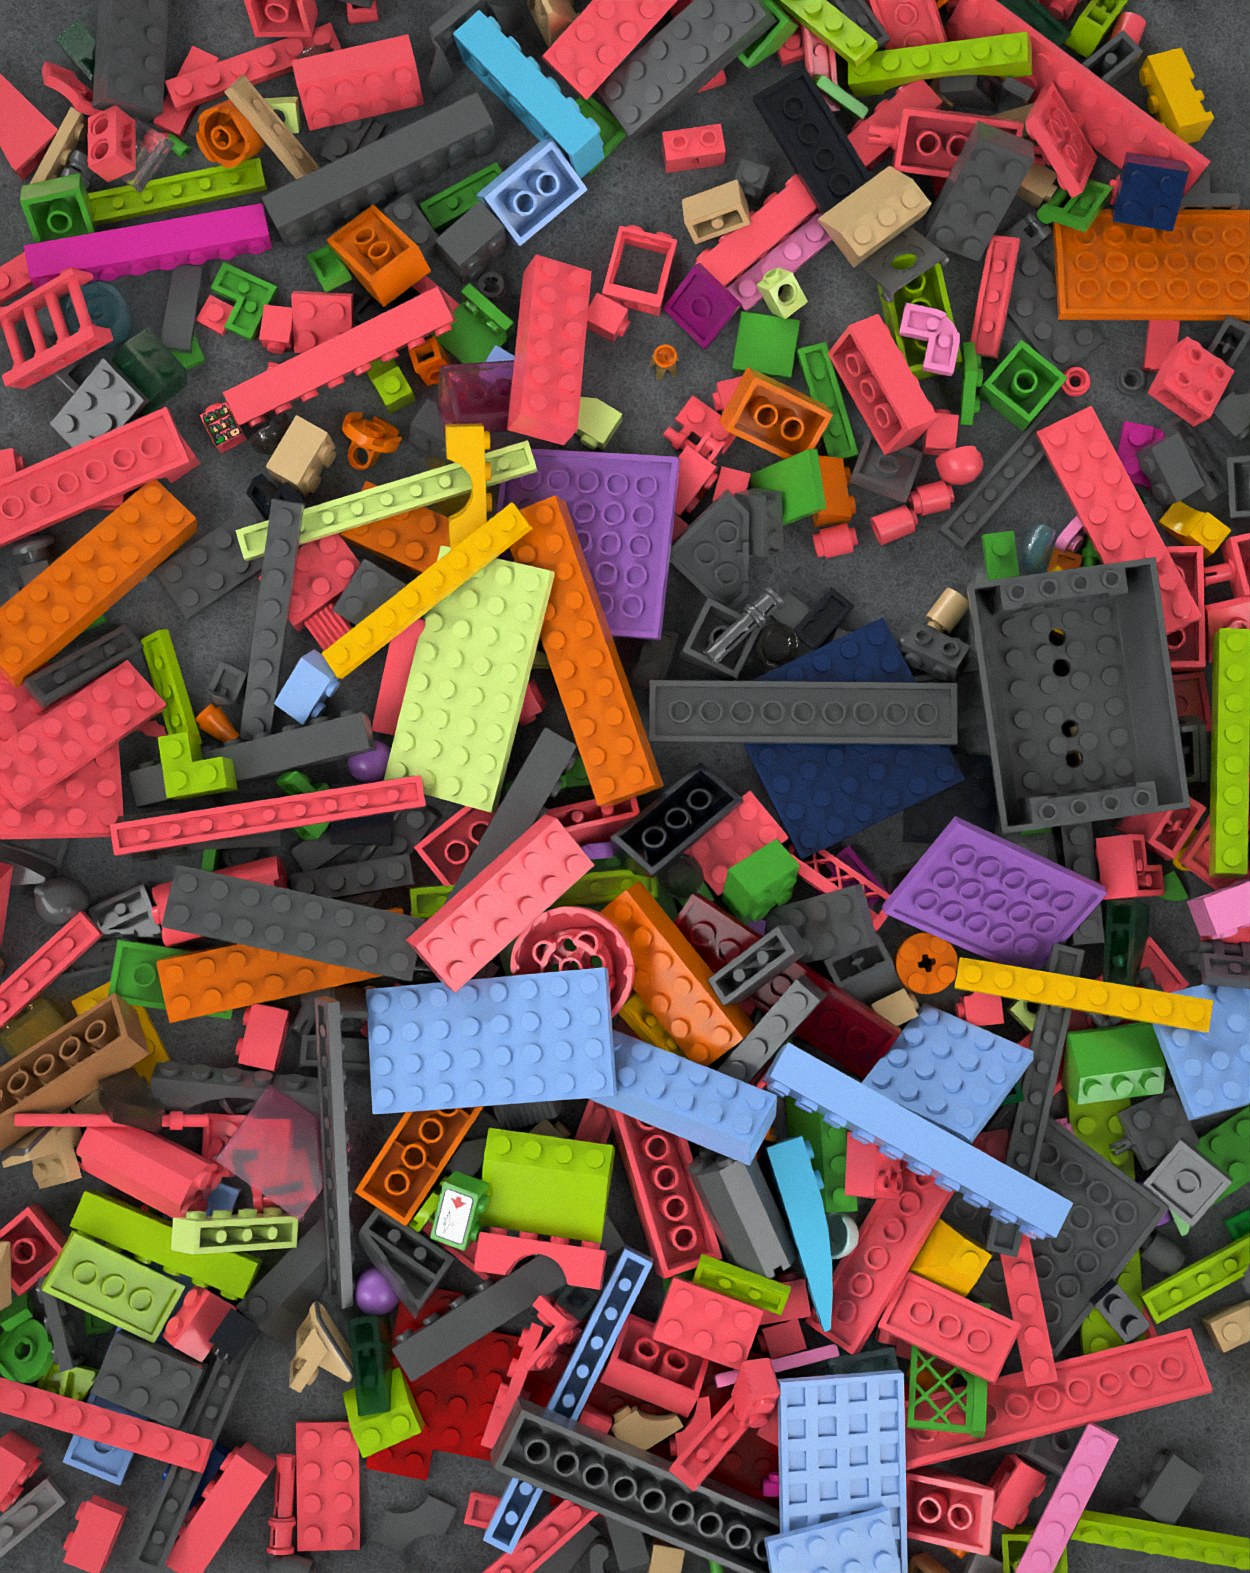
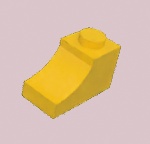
(1194, 527)

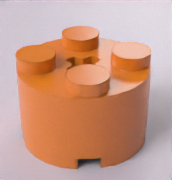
(227, 135)
(939, 973)

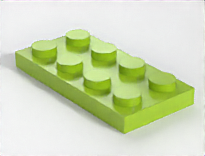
(113, 1286)

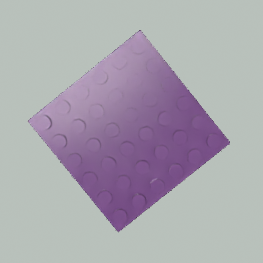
(623, 523)

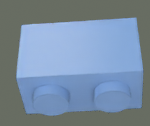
(308, 688)

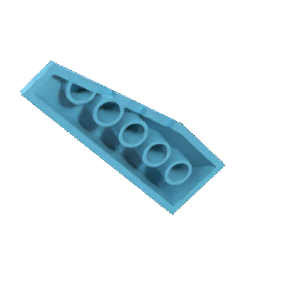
(803, 1206)

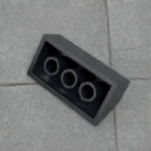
(674, 822)

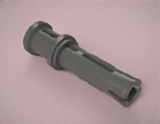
(753, 616)

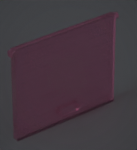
(278, 1152)

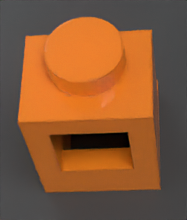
(430, 367)

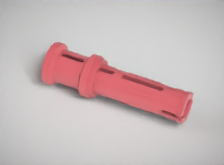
(283, 1518)

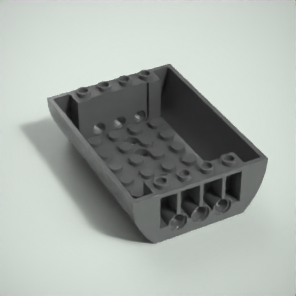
(1113, 692)

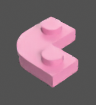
(939, 331)

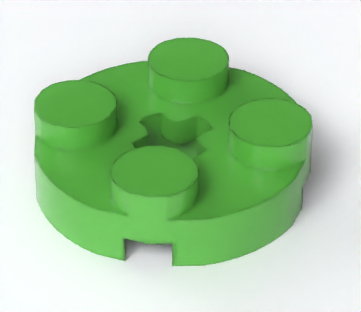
(39, 1360)

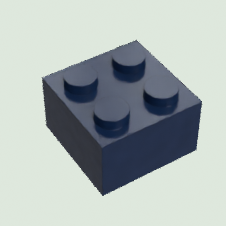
(1149, 191)

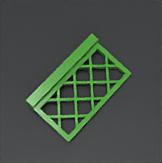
(975, 1398)

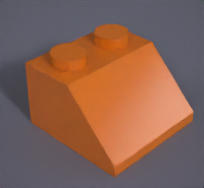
(838, 502)

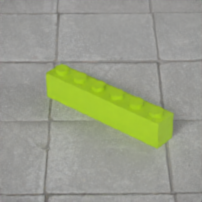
(150, 1240)

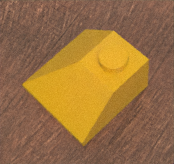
(951, 1259)

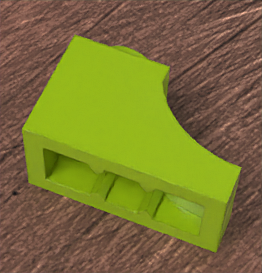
(391, 385)

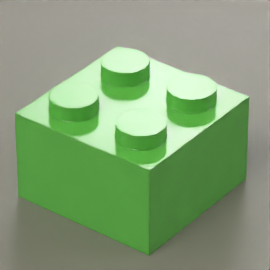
(1022, 385)
(760, 882)

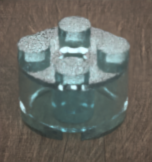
(108, 303)

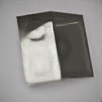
(646, 658)

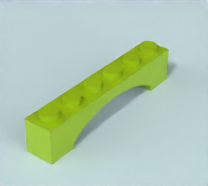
(990, 56)

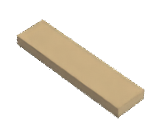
(271, 128)

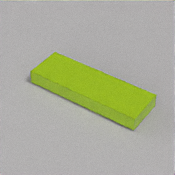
(741, 1284)

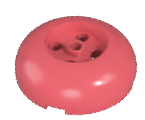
(592, 933)

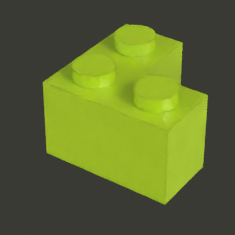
(187, 773)

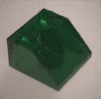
(151, 369)

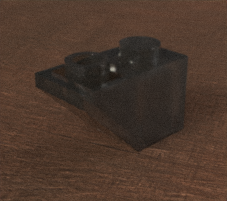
(129, 1101)

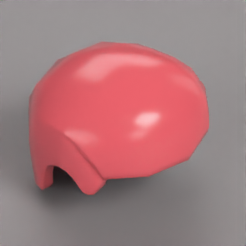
(960, 465)

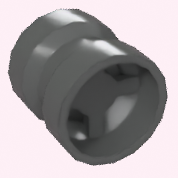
(77, 165)

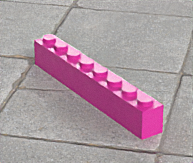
(152, 245)

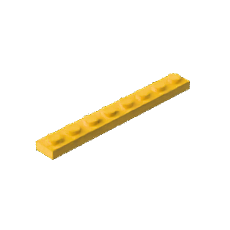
(427, 590)
(1084, 994)

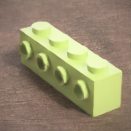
(234, 1232)

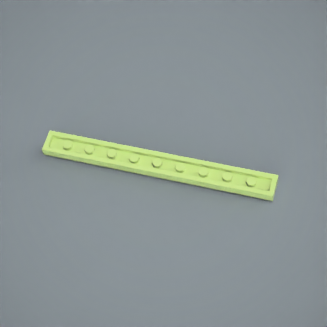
(393, 498)

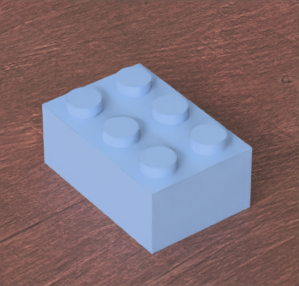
(532, 191)

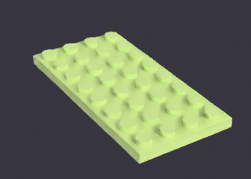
(471, 684)

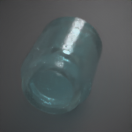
(1037, 546)

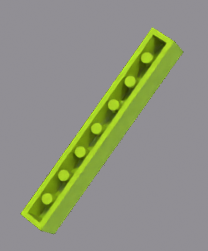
(1230, 754)

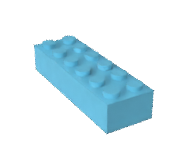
(528, 92)

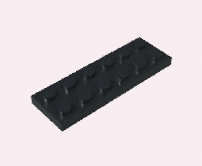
(812, 139)

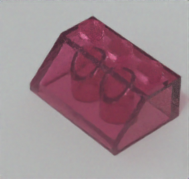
(476, 394)

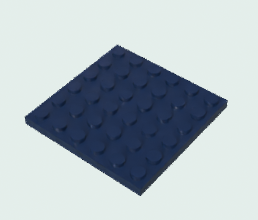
(838, 788)

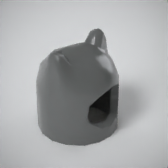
(61, 900)

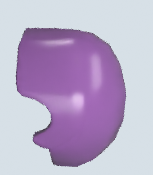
(370, 766)
(373, 1293)

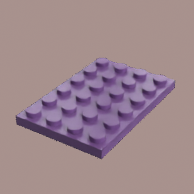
(993, 897)

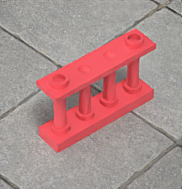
(67, 347)

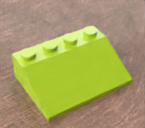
(547, 1184)

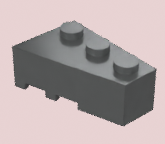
(404, 1259)

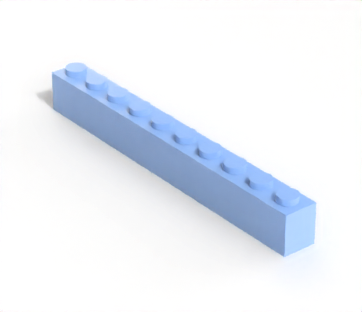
(575, 1384)

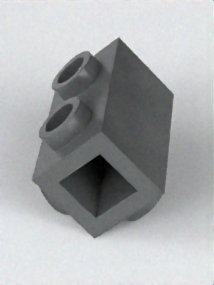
(934, 652)

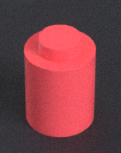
(894, 524)

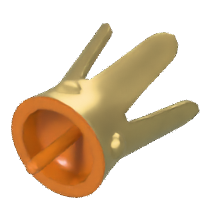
(665, 358)

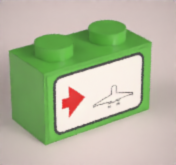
(460, 1211)

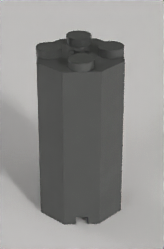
(742, 1213)

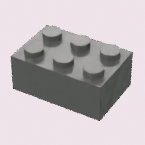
(150, 1378)

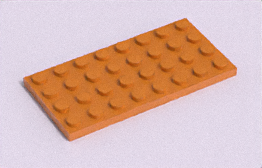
(1154, 272)

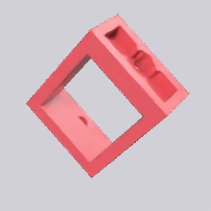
(634, 298)

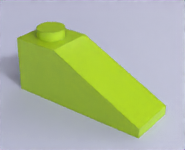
(1094, 25)

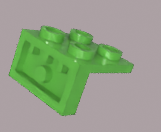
(477, 328)

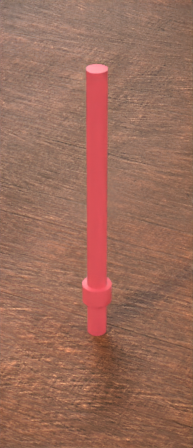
(175, 1120)

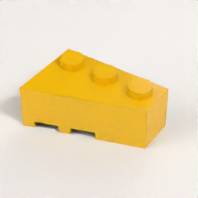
(1173, 95)

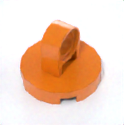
(372, 436)

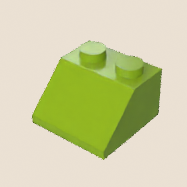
(387, 1428)

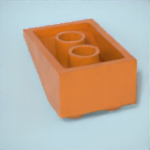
(379, 255)

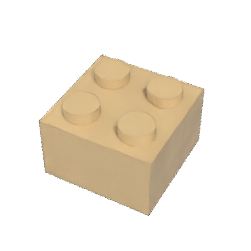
(302, 456)

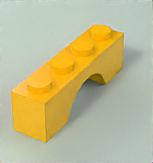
(467, 447)

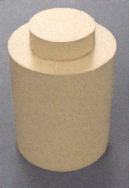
(947, 611)

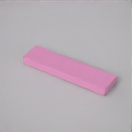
(785, 1363)

